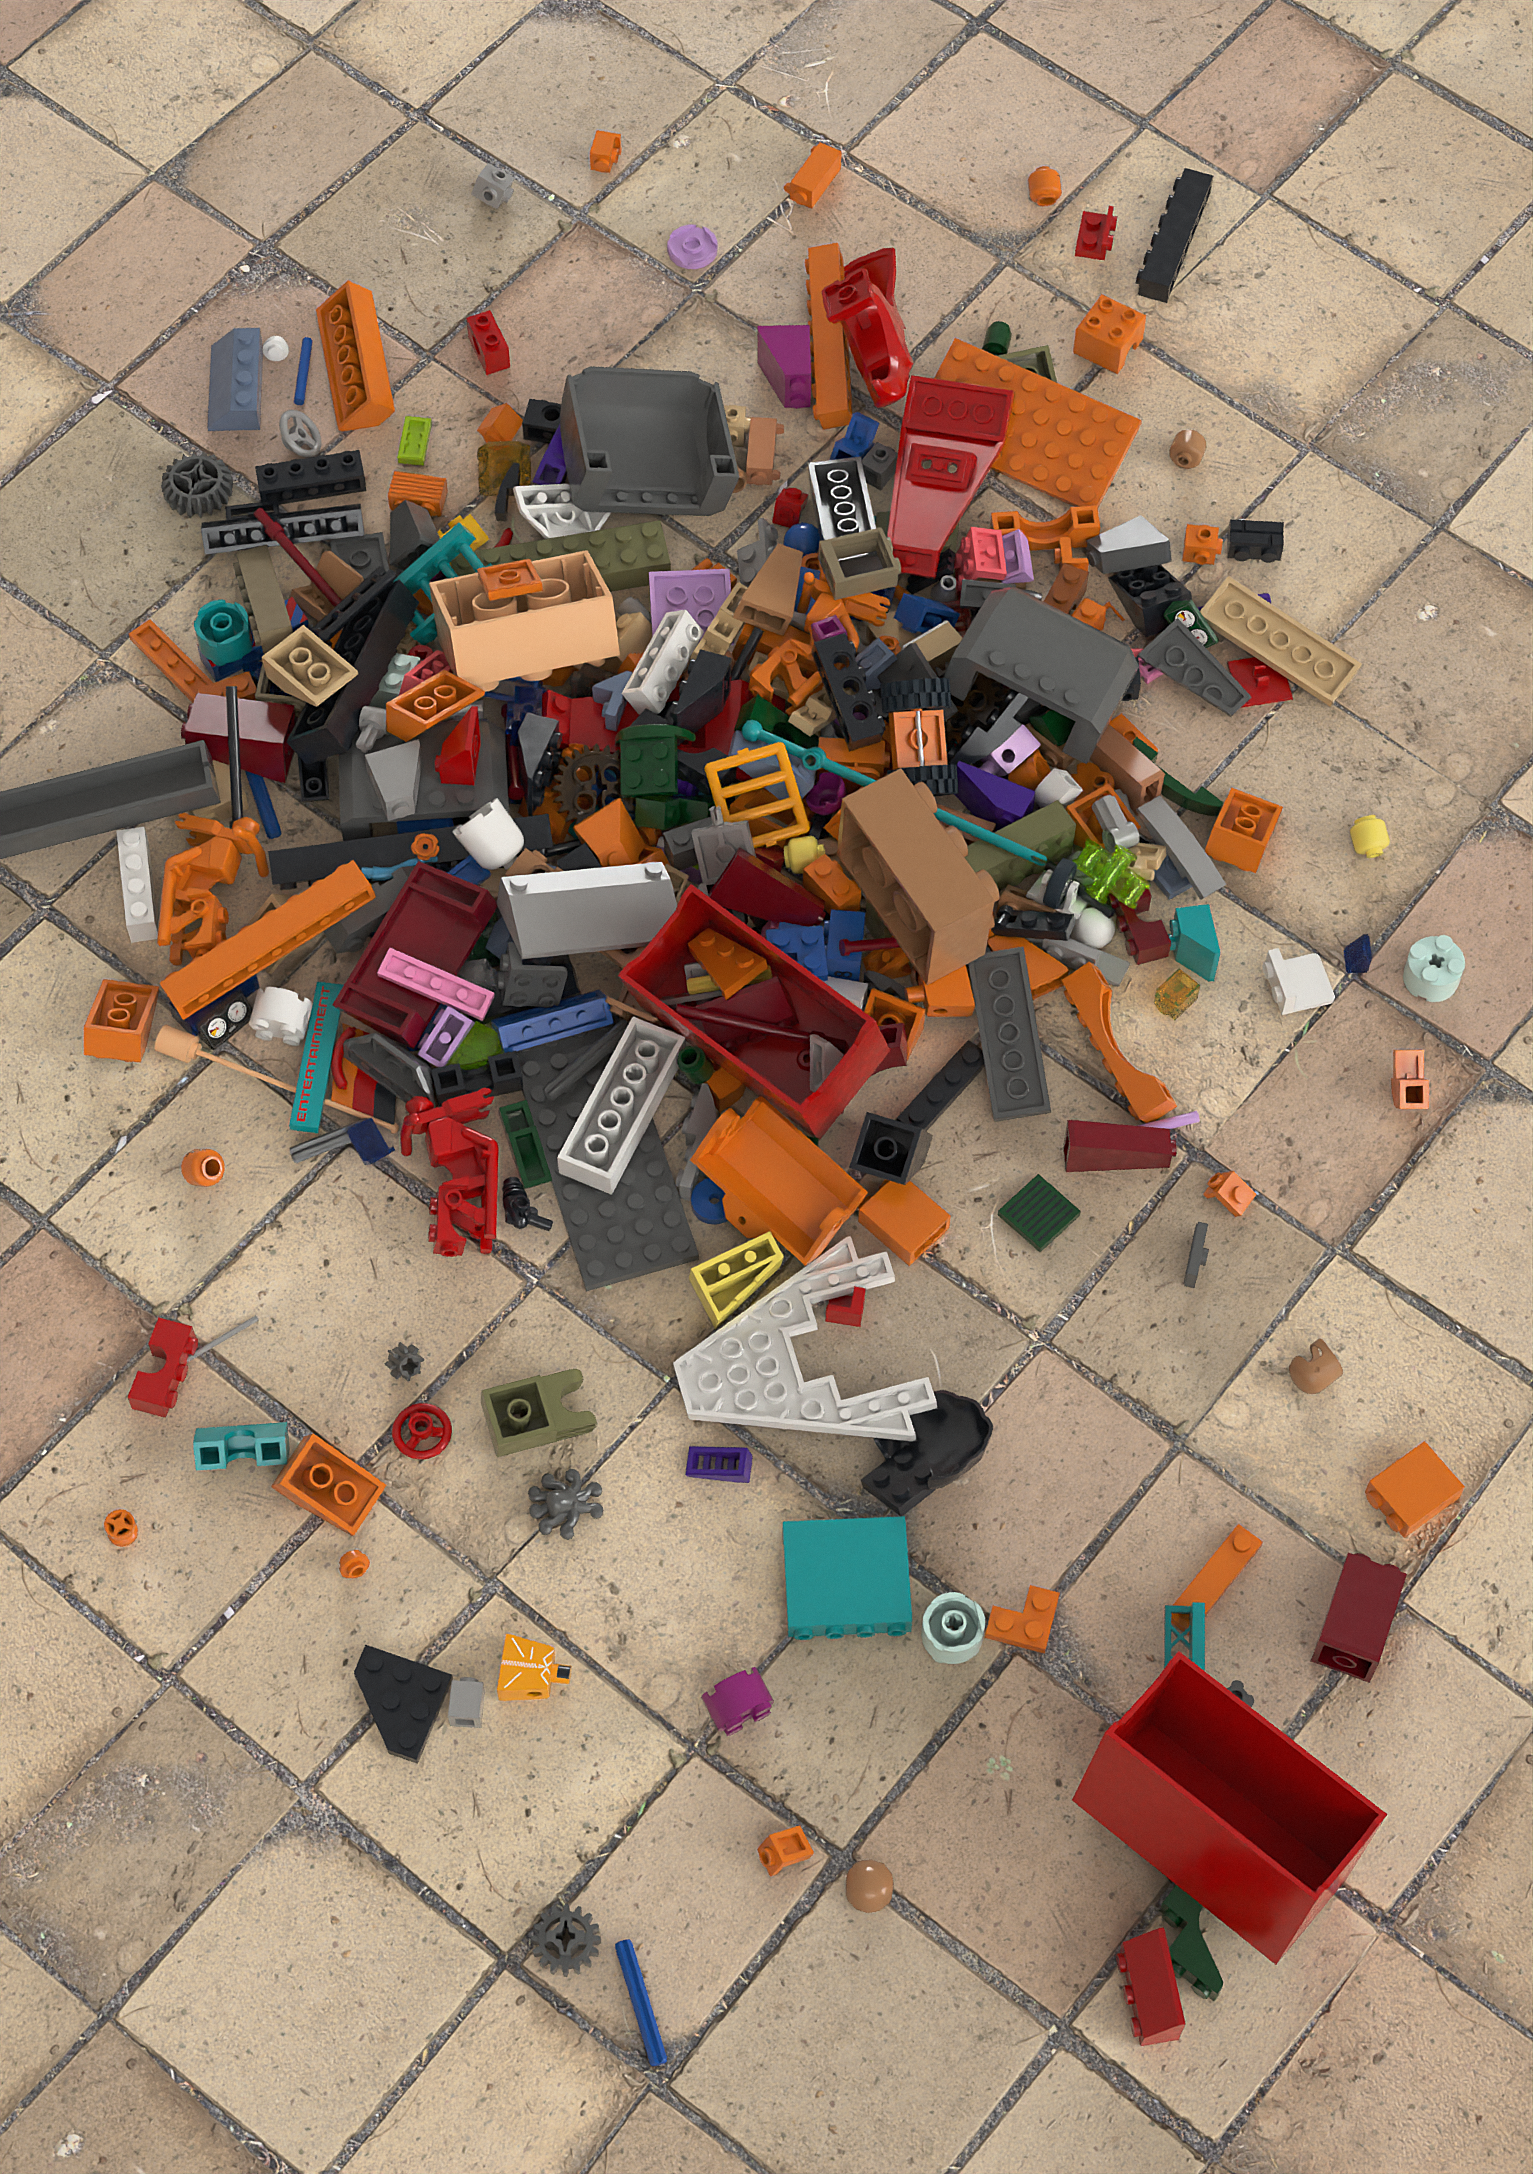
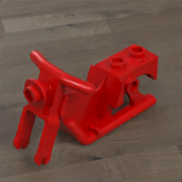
(469, 1159)

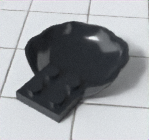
(945, 1447)

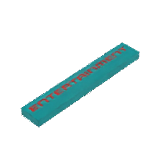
(316, 1059)

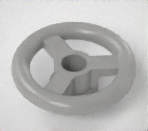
(297, 435)

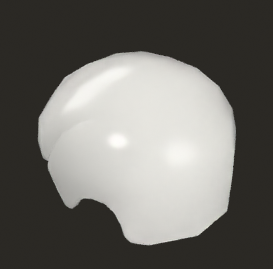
(1093, 928)

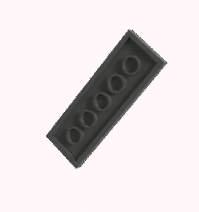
(1009, 1035)

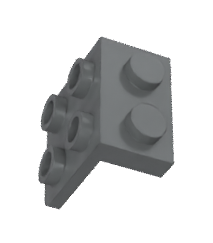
(528, 983)

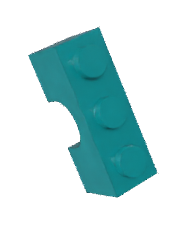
(219, 1445)

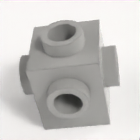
(493, 186)

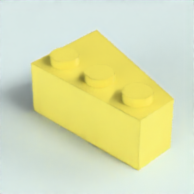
(734, 1276)

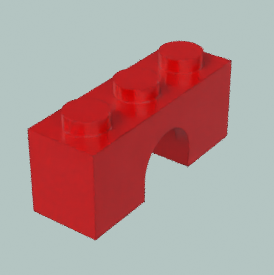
(157, 1391)

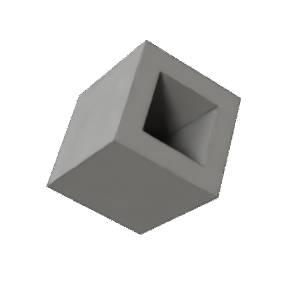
(466, 1703)

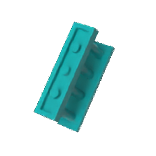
(428, 565)

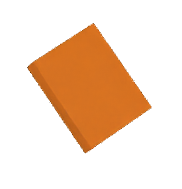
(892, 1010)

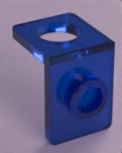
(368, 1141)

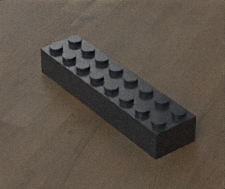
(368, 646)

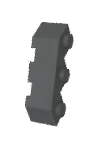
(354, 929)

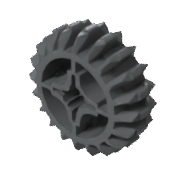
(204, 484)

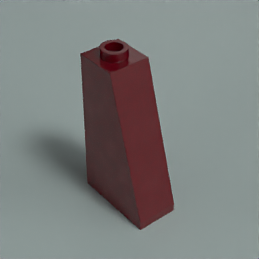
(764, 892)
(1116, 1147)

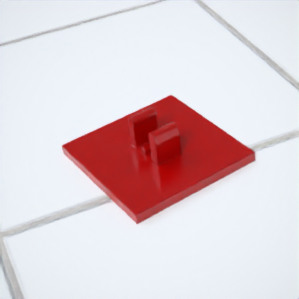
(1260, 681)

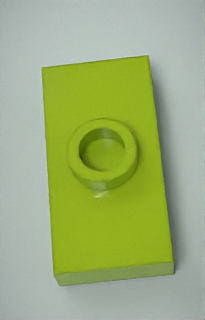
(414, 440)

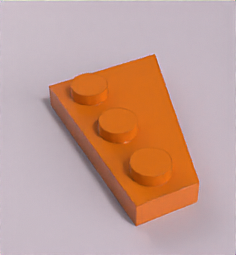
(726, 961)

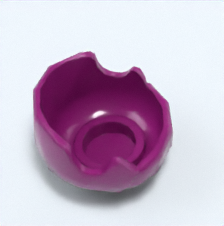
(826, 794)

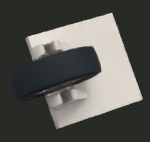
(1059, 889)

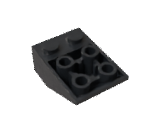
(1147, 595)
(703, 692)
(538, 757)

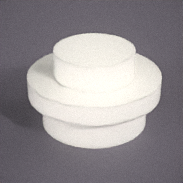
(275, 348)

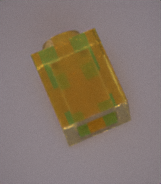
(1176, 994)

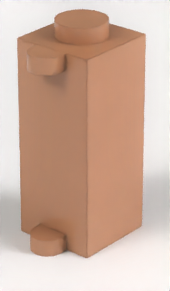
(762, 451)

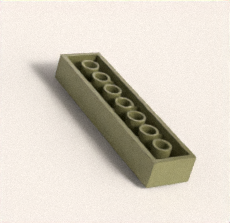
(620, 553)
(1044, 831)

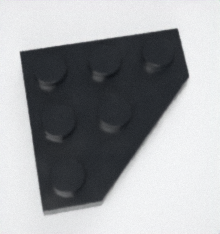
(401, 1699)

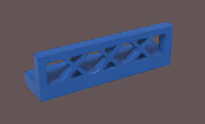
(553, 1023)

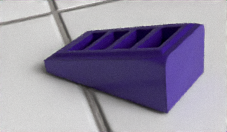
(733, 1454)

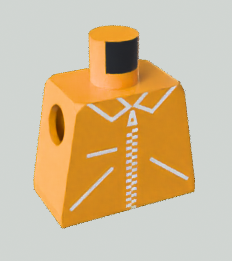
(529, 1670)

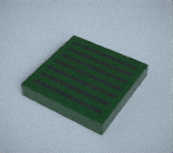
(1039, 1213)

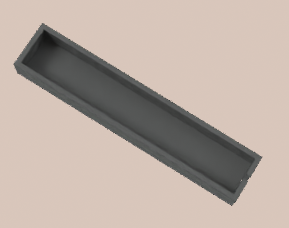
(107, 798)

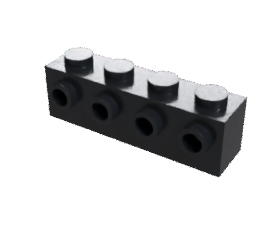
(311, 478)

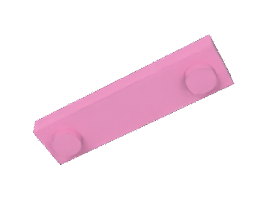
(436, 984)

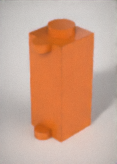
(814, 175)

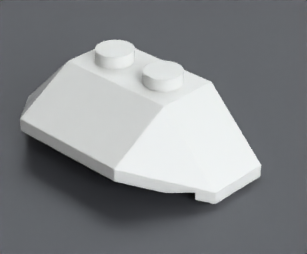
(553, 513)

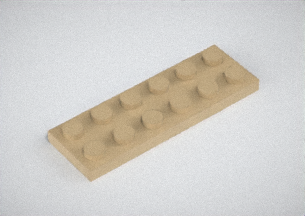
(1280, 641)

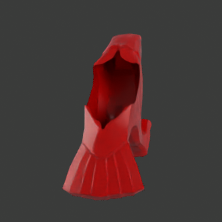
(872, 324)

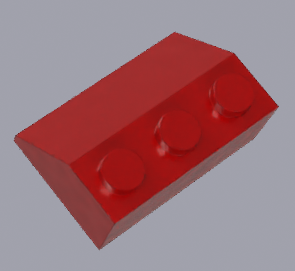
(1151, 1988)

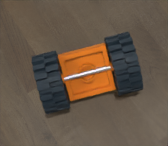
(919, 731)

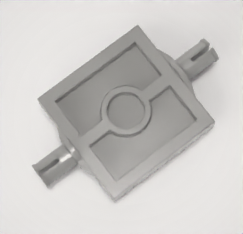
(719, 843)

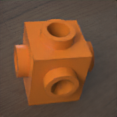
(1201, 544)

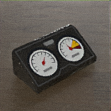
(225, 1020)

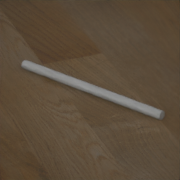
(222, 1338)

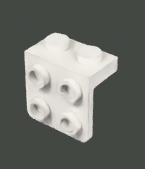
(1297, 982)

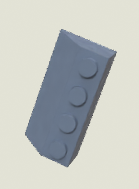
(236, 381)

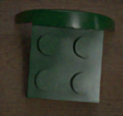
(650, 759)

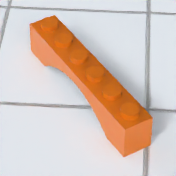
(1092, 997)

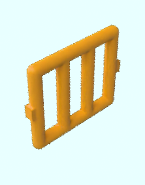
(786, 774)

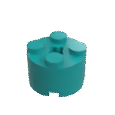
(223, 632)

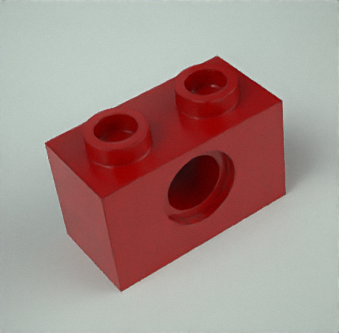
(488, 342)

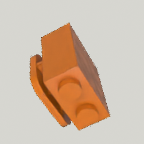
(867, 760)

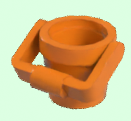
(1031, 771)

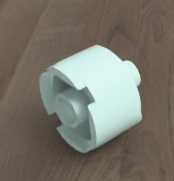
(1434, 968)
(965, 1617)

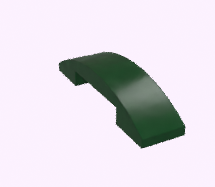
(1200, 802)

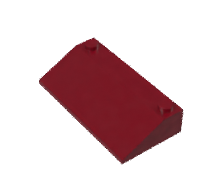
(431, 920)

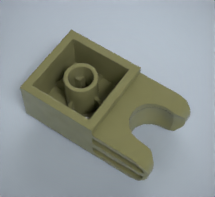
(542, 1412)

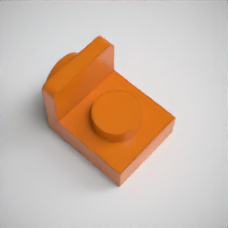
(784, 1849)

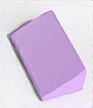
(1017, 558)

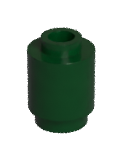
(997, 338)
(695, 1064)

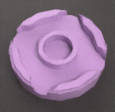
(692, 247)

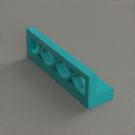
(1196, 1632)

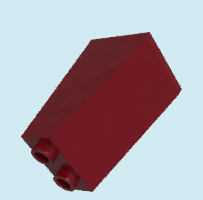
(262, 733)
(1359, 1617)

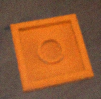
(509, 579)

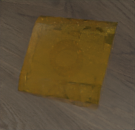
(495, 461)

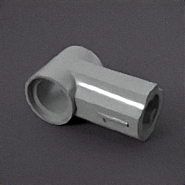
(1114, 824)

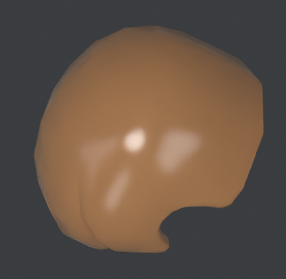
(869, 1886)

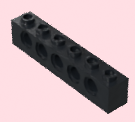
(298, 527)

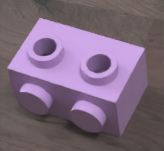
(445, 1038)

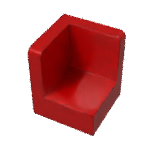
(846, 1308)

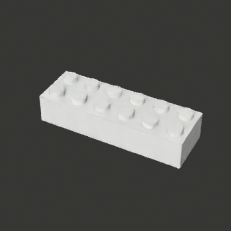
(621, 1105)

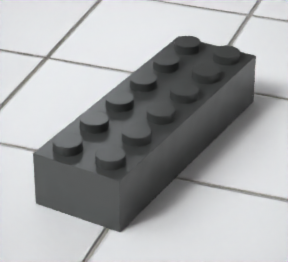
(843, 507)

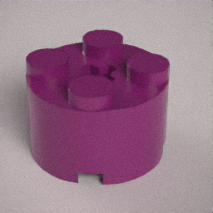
(738, 1700)

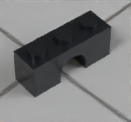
(500, 1075)

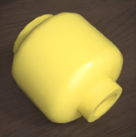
(1369, 836)
(802, 852)

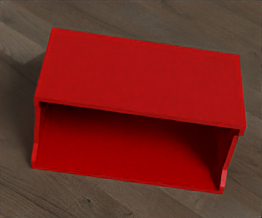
(774, 1065)
(1227, 1807)

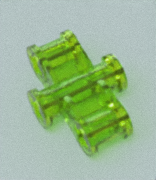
(1111, 874)

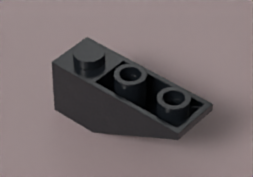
(314, 781)

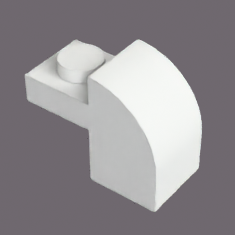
(1057, 786)

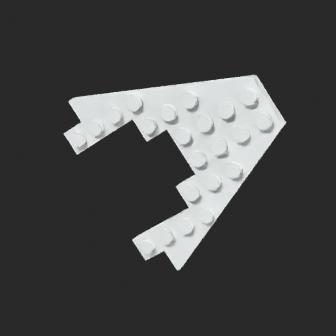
(753, 1376)

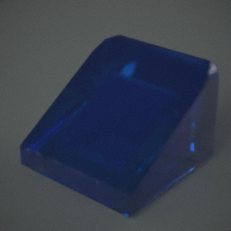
(1358, 955)

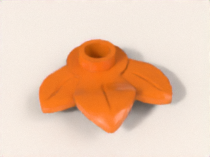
(1089, 776)

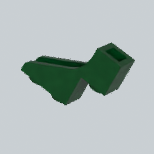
(671, 811)
(1189, 1950)

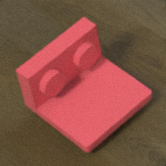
(980, 556)

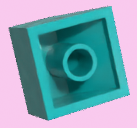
(1195, 940)

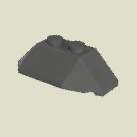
(391, 1065)

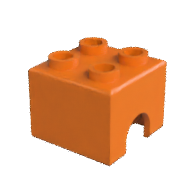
(1109, 333)

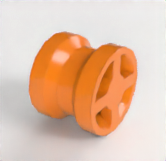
(118, 1521)

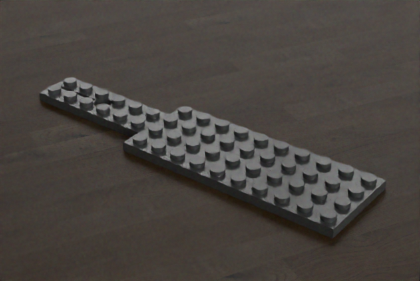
(643, 1220)

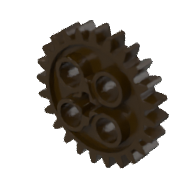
(985, 689)
(571, 787)

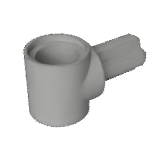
(373, 726)

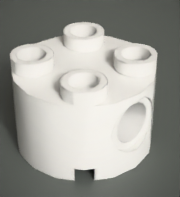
(280, 1015)

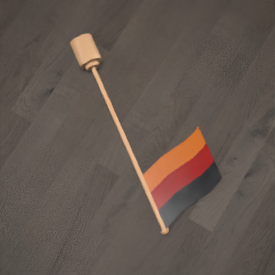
(361, 1099)

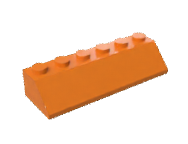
(355, 358)

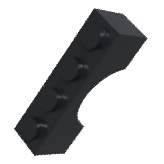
(692, 764)

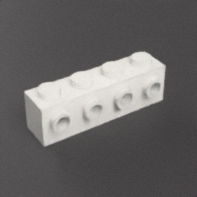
(663, 662)

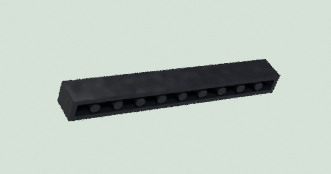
(321, 860)

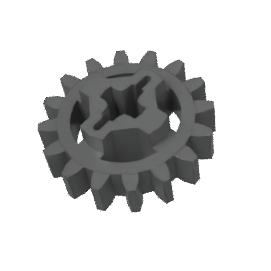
(553, 1940)

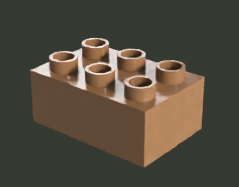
(916, 874)

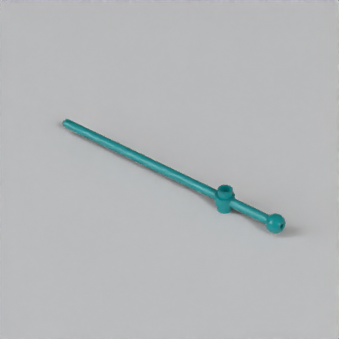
(753, 731)

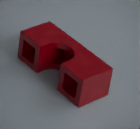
(1143, 939)

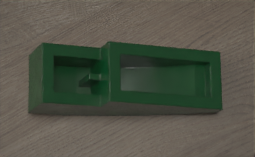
(525, 1144)

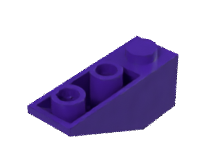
(552, 466)

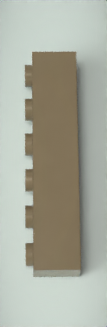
(262, 597)

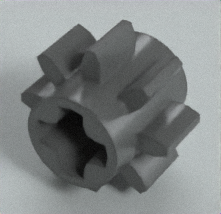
(404, 1361)

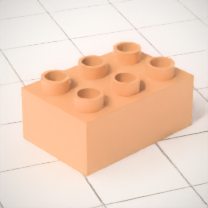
(526, 632)

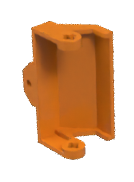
(777, 1180)

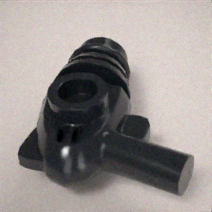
(518, 1207)

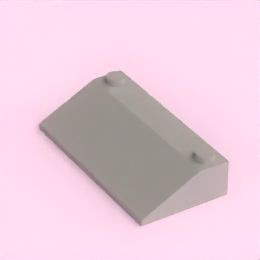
(586, 909)

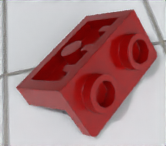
(1095, 235)

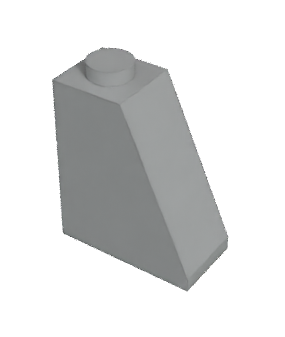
(396, 778)

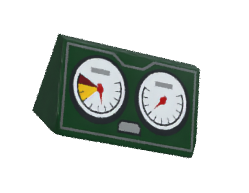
(1193, 619)

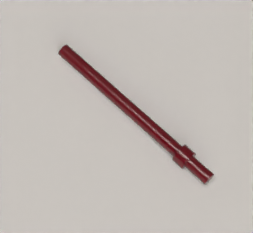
(276, 532)
(754, 1026)

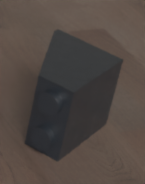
(890, 1149)

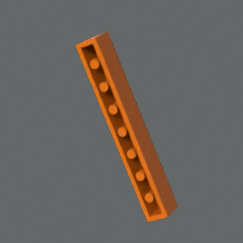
(829, 341)
(267, 939)

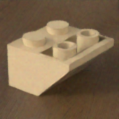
(633, 635)

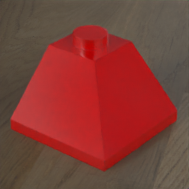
(461, 751)

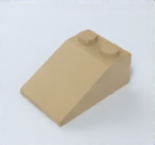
(307, 667)

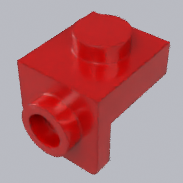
(789, 507)

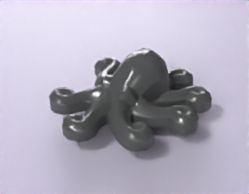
(563, 1503)

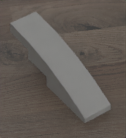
(1181, 847)

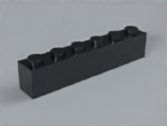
(1175, 235)

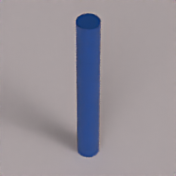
(303, 371)

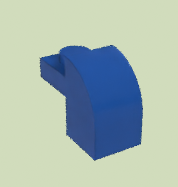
(858, 438)

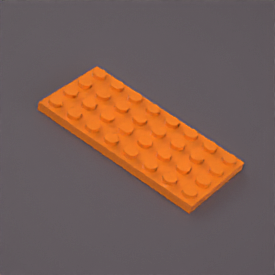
(1054, 434)

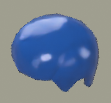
(803, 538)

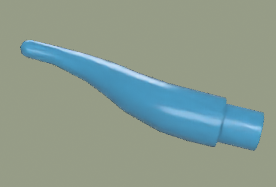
(384, 873)

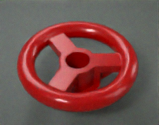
(422, 1420)

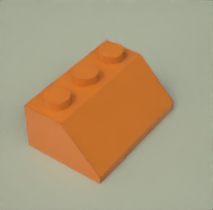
(429, 704)

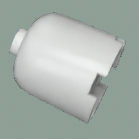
(491, 836)

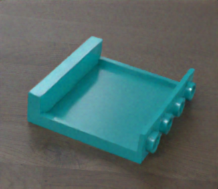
(847, 1577)

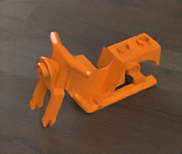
(796, 656)
(193, 873)

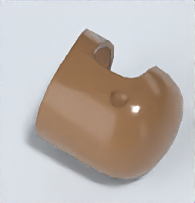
(1318, 1373)

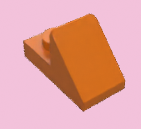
(888, 962)

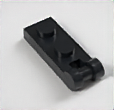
(1033, 924)

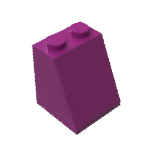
(786, 362)

